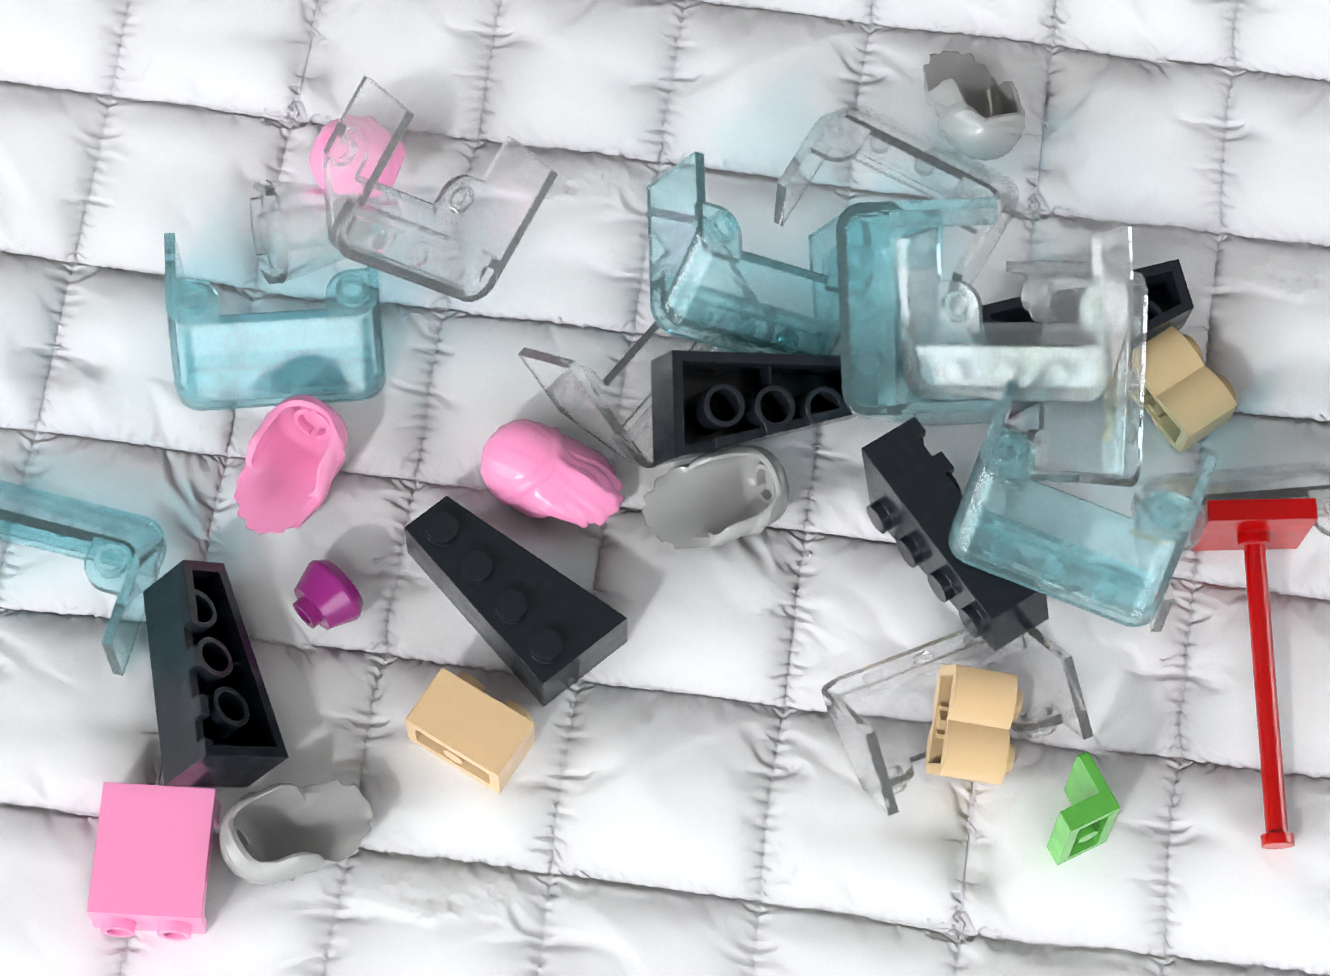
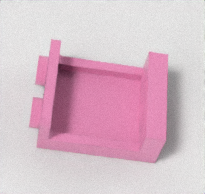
(152, 859)

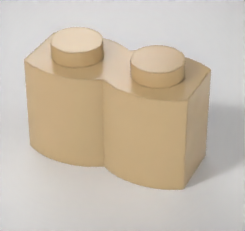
(1182, 392)
(973, 724)

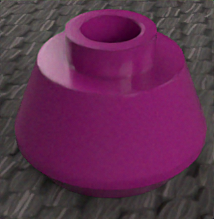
(326, 596)

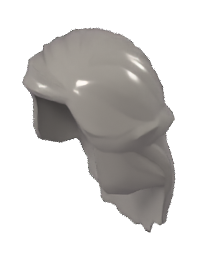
(971, 107)
(717, 498)
(293, 830)

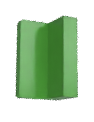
(1090, 816)

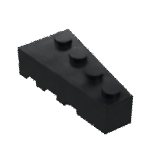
(518, 604)
(207, 682)

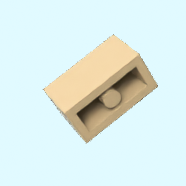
(471, 728)

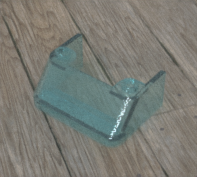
(727, 296)
(871, 311)
(278, 354)
(1063, 541)
(117, 547)

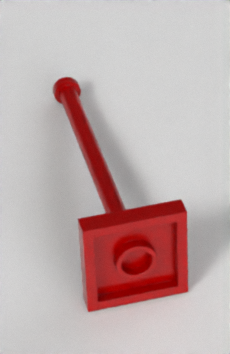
(1254, 527)

